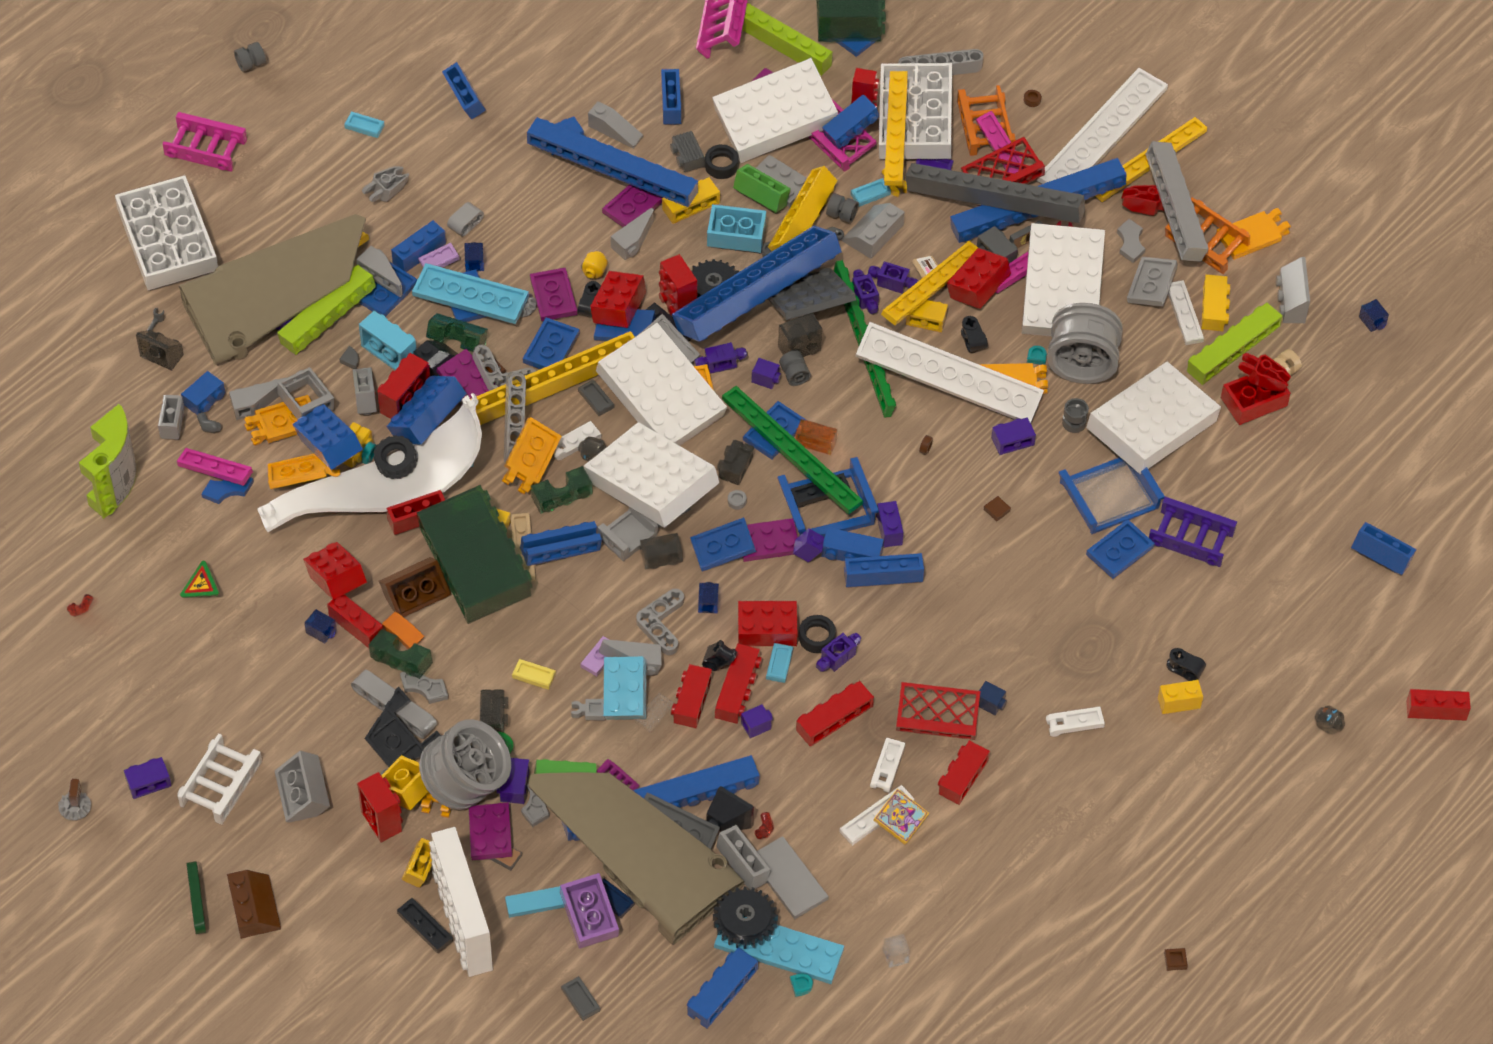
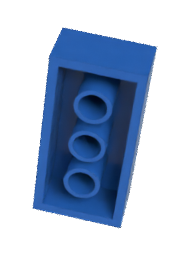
(427, 408)
(327, 436)

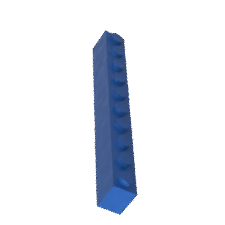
(612, 162)
(1085, 182)
(700, 785)

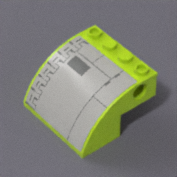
(111, 464)

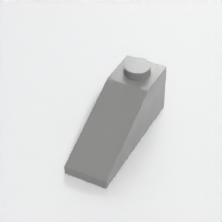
(613, 125)
(631, 237)
(377, 264)
(364, 391)
(650, 652)

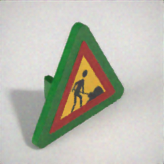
(200, 583)

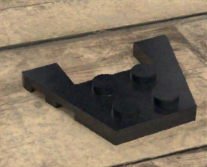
(391, 737)

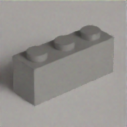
(743, 857)

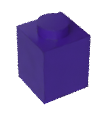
(766, 373)
(808, 545)
(756, 721)

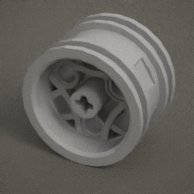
(1085, 343)
(465, 764)

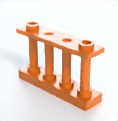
(968, 115)
(1216, 261)

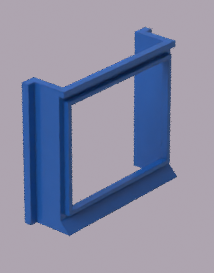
(862, 488)

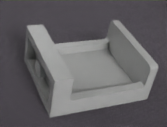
(625, 533)

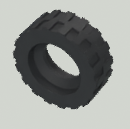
(393, 443)

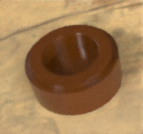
(1032, 98)
(926, 444)

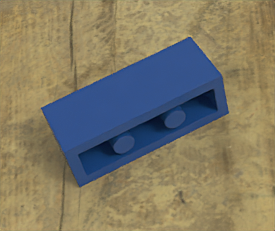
(464, 90)
(671, 96)
(851, 122)
(418, 244)
(845, 544)
(1383, 548)

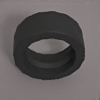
(723, 151)
(816, 621)

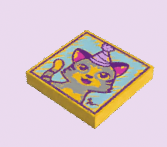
(901, 816)

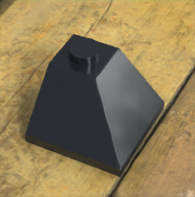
(435, 353)
(729, 811)

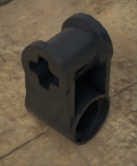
(588, 296)
(973, 335)
(718, 656)
(1187, 665)

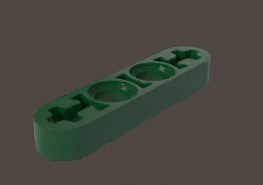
(196, 897)

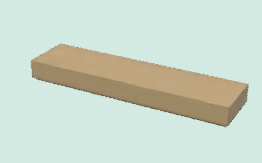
(520, 527)

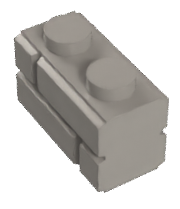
(171, 417)

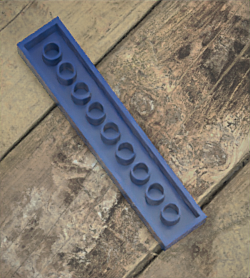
(756, 283)

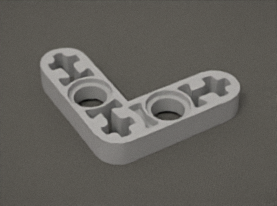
(489, 361)
(655, 618)

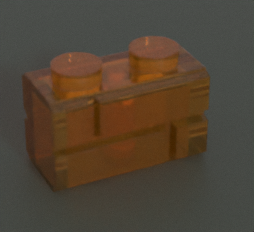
(816, 436)

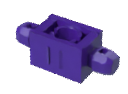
(892, 277)
(866, 283)
(721, 357)
(840, 643)

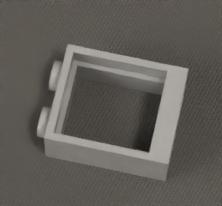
(298, 380)

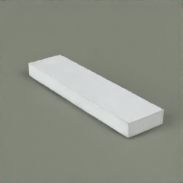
(1185, 313)
(863, 823)

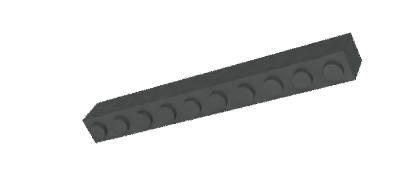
(995, 192)

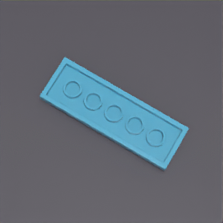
(470, 293)
(794, 953)

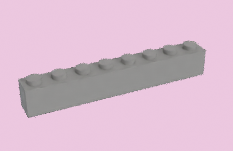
(1176, 201)

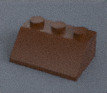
(415, 587)
(253, 903)

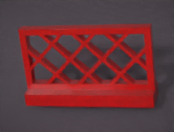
(1023, 176)
(932, 727)

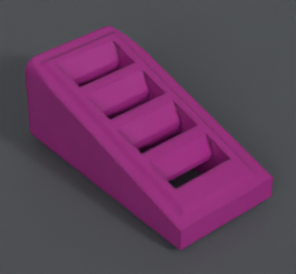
(613, 769)

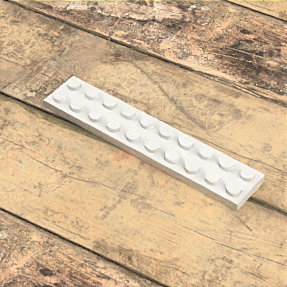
(1106, 126)
(949, 373)

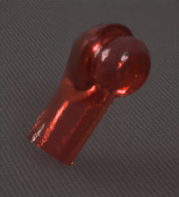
(75, 610)
(766, 827)

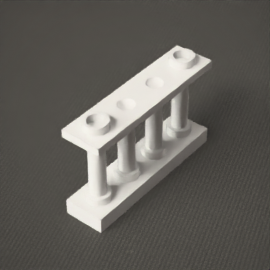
(230, 793)

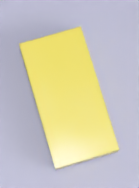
(534, 674)

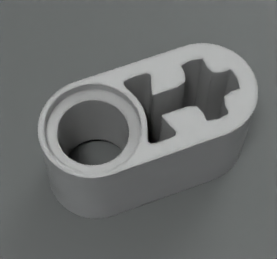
(465, 219)

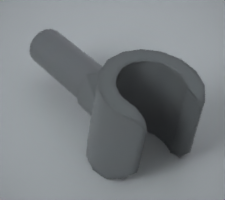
(157, 318)

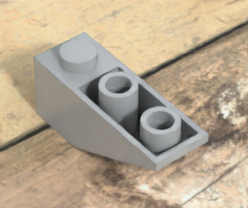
(252, 398)

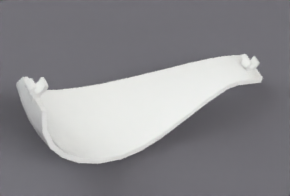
(440, 464)

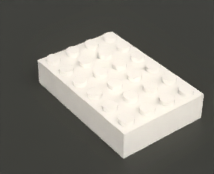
(775, 110)
(927, 110)
(166, 232)
(1061, 271)
(661, 386)
(1153, 417)
(651, 474)
(460, 902)

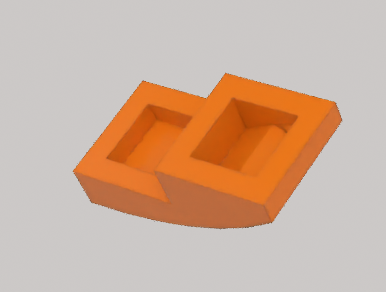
(405, 631)

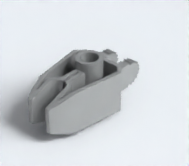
(386, 184)

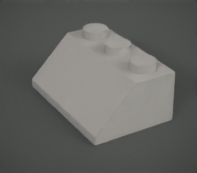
(875, 229)
(1293, 291)
(302, 787)

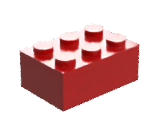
(978, 278)
(676, 284)
(618, 299)
(402, 384)
(1251, 401)
(335, 570)
(767, 623)
(380, 806)

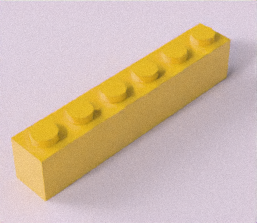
(805, 206)

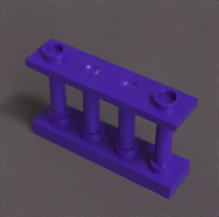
(1196, 516)

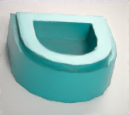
(1037, 355)
(368, 453)
(801, 984)

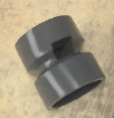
(251, 56)
(842, 208)
(795, 368)
(1075, 415)

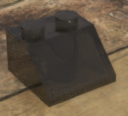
(159, 348)

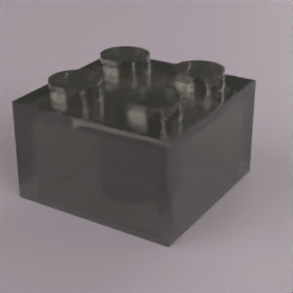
(800, 335)

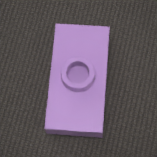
(440, 257)
(594, 660)

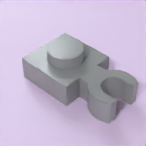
(592, 709)

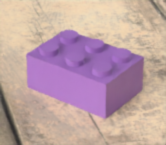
(589, 910)

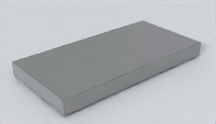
(791, 879)

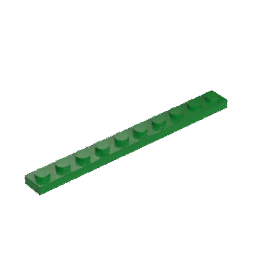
(859, 327)
(792, 450)

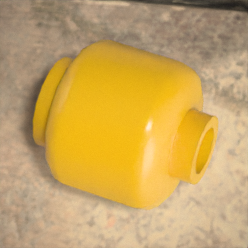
(594, 264)

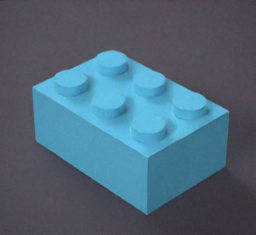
(736, 228)
(385, 339)
(624, 688)

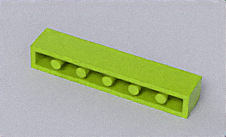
(785, 39)
(326, 311)
(1234, 343)

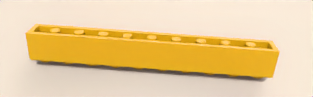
(550, 379)

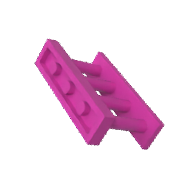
(732, 26)
(207, 127)

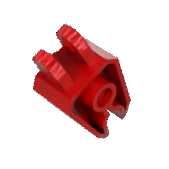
(1142, 199)
(1264, 372)

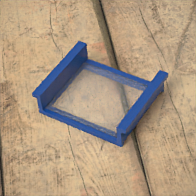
(1112, 493)

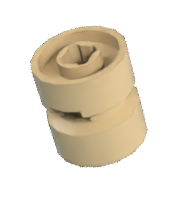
(1289, 361)

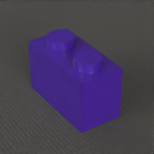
(1013, 436)
(890, 524)
(147, 777)
(516, 785)

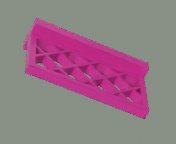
(837, 155)

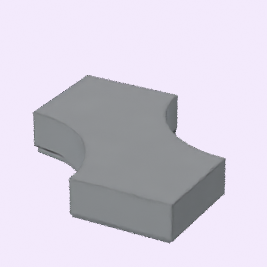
(1130, 236)
(431, 689)
(535, 810)

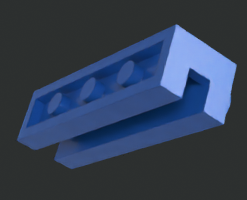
(560, 543)
(883, 570)
(722, 987)

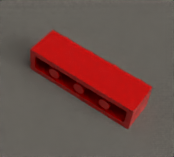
(737, 684)
(834, 713)

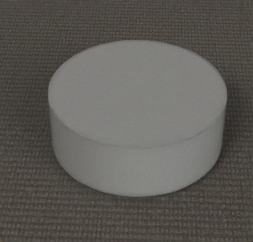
(737, 499)

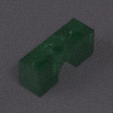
(444, 327)
(548, 497)
(413, 661)

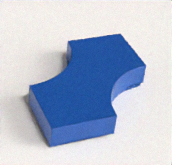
(219, 490)

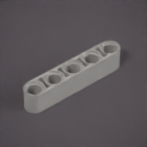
(962, 61)
(514, 410)
(379, 693)

